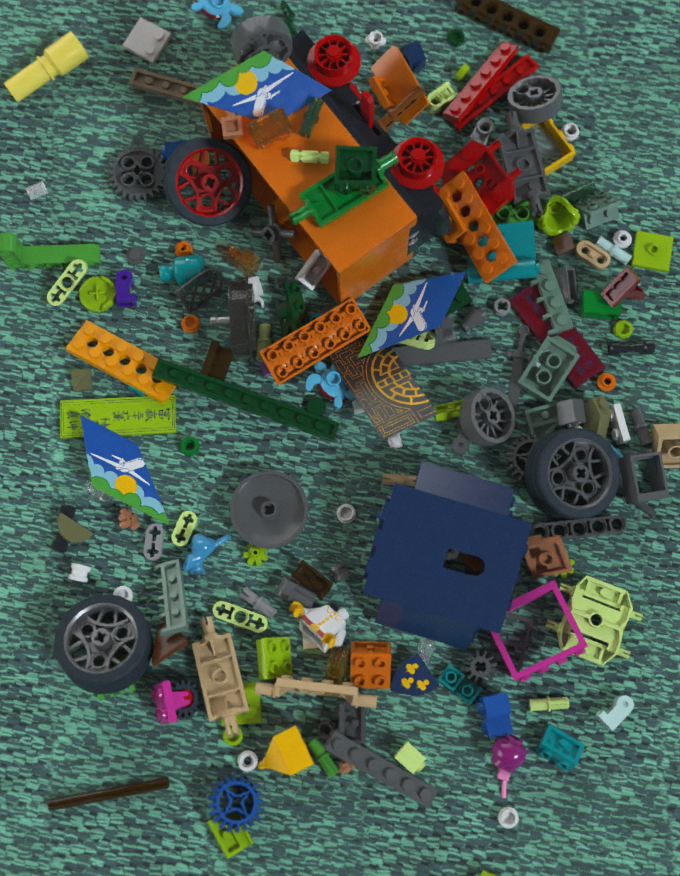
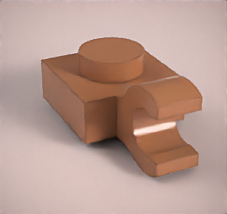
(232, 126)

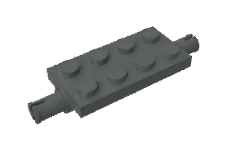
(521, 150)

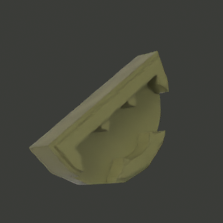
(71, 530)

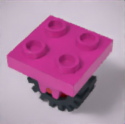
(175, 700)

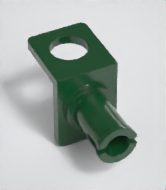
(290, 17)

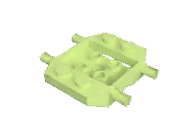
(611, 624)

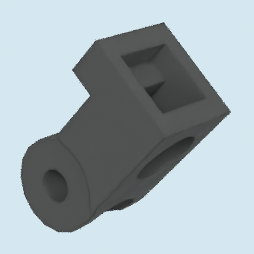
(462, 442)

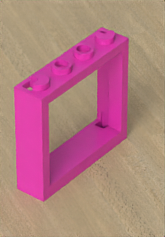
(559, 658)

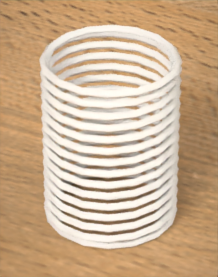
(35, 190)

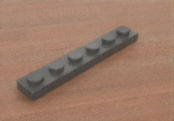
(380, 769)

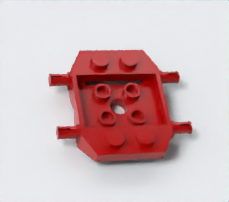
(497, 186)

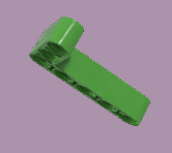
(46, 257)

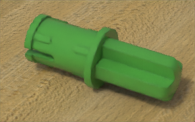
(323, 757)

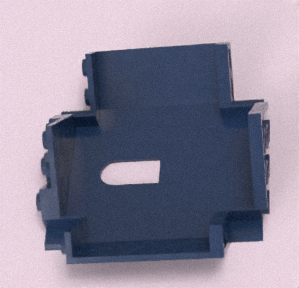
(411, 548)

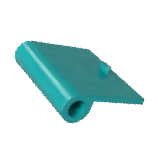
(522, 243)

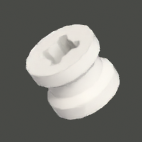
(79, 573)

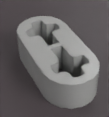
(158, 543)

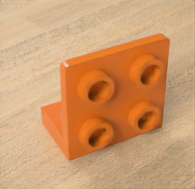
(457, 225)
(370, 664)

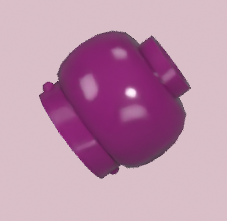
(508, 753)

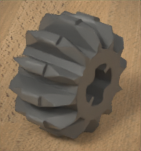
(480, 674)

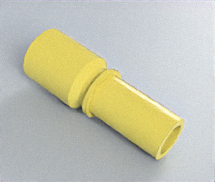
(56, 60)

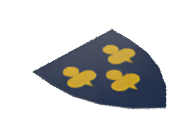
(413, 678)

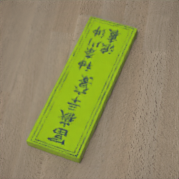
(121, 415)

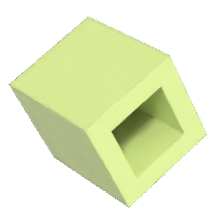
(410, 758)

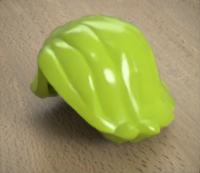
(558, 217)

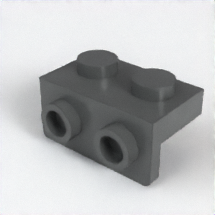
(352, 722)

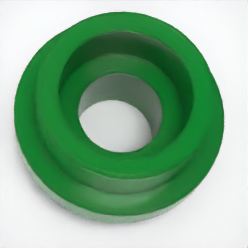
(185, 442)

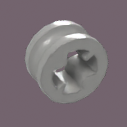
(502, 301)

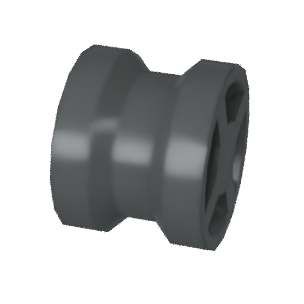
(340, 572)

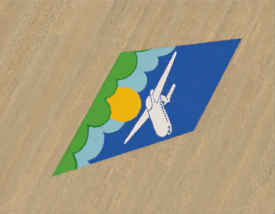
(259, 88)
(412, 310)
(120, 469)

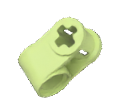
(442, 96)

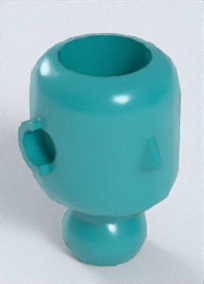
(183, 269)

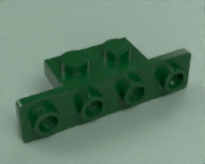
(292, 312)

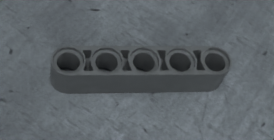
(586, 527)

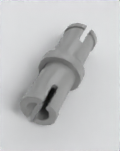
(258, 603)

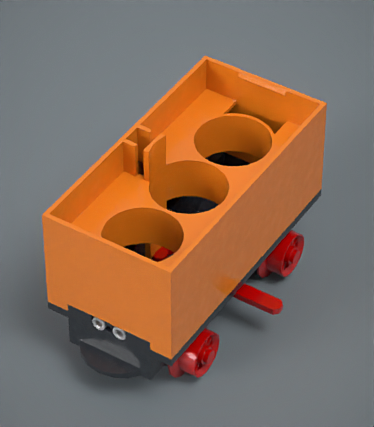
(381, 231)

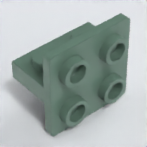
(598, 209)

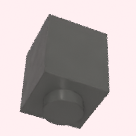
(571, 413)

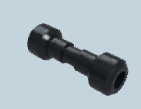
(647, 347)
(60, 543)

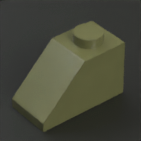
(597, 415)

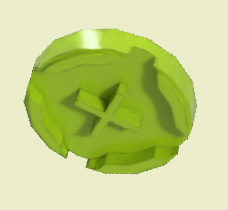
(97, 294)

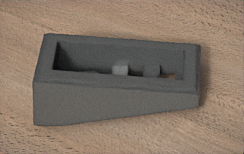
(567, 283)

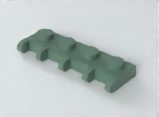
(552, 299)
(172, 597)

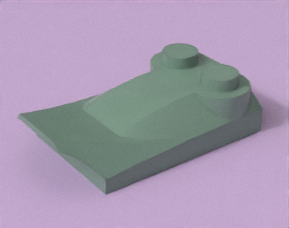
(549, 368)

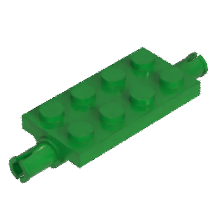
(328, 205)

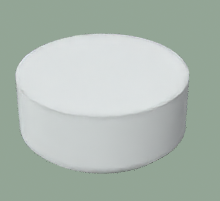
(124, 592)

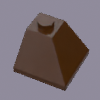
(167, 645)

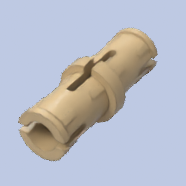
(406, 480)

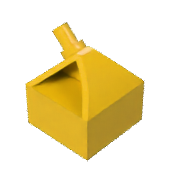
(287, 753)

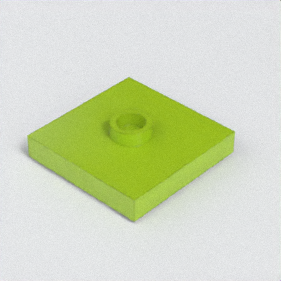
(652, 251)

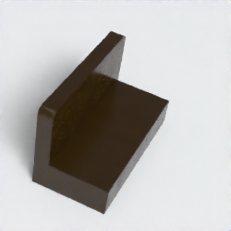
(217, 361)

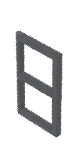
(523, 647)

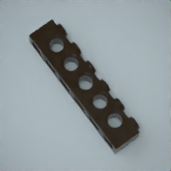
(516, 20)

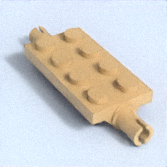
(220, 677)
(308, 686)

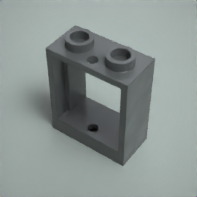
(656, 476)

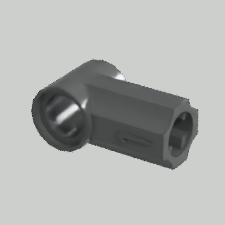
(291, 590)

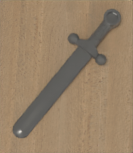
(518, 365)

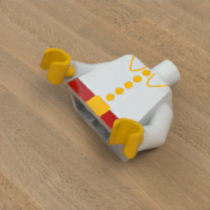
(321, 624)

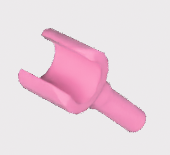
(504, 776)

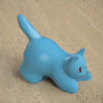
(201, 548)

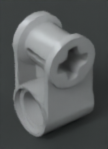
(479, 135)

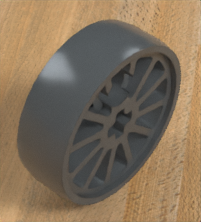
(261, 34)
(535, 99)
(482, 421)

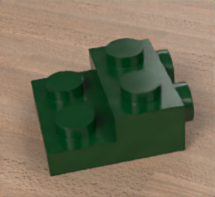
(355, 169)

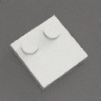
(147, 40)

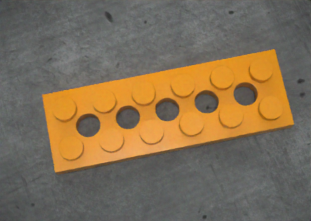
(111, 364)

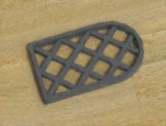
(190, 283)

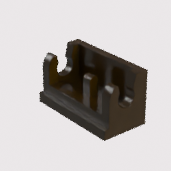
(312, 579)

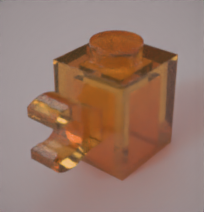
(245, 261)

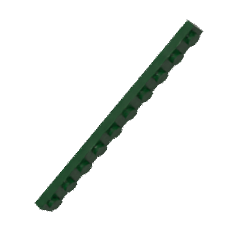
(245, 400)

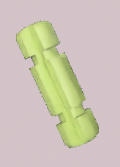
(309, 156)

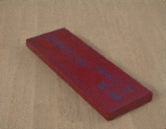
(531, 314)

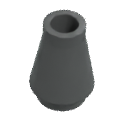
(474, 318)

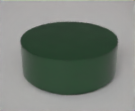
(455, 37)
(316, 406)

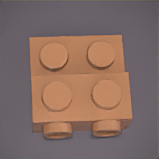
(546, 556)

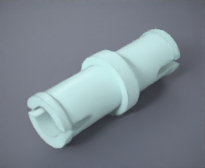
(613, 250)

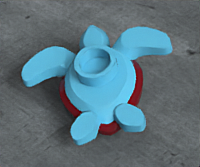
(218, 10)
(330, 384)

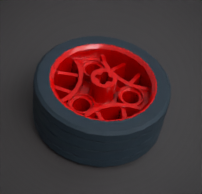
(238, 171)

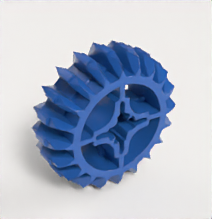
(241, 811)

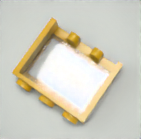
(552, 145)

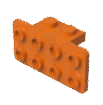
(394, 82)

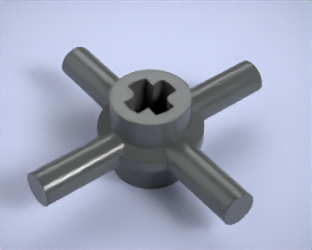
(274, 232)

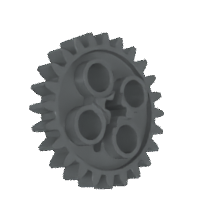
(139, 158)

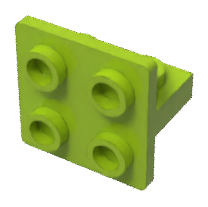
(274, 657)

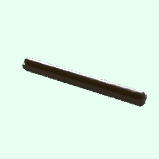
(108, 793)

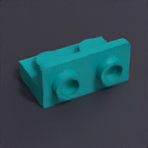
(559, 748)

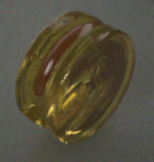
(337, 664)

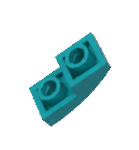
(459, 684)

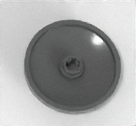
(269, 509)

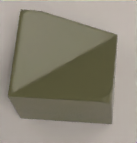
(82, 380)

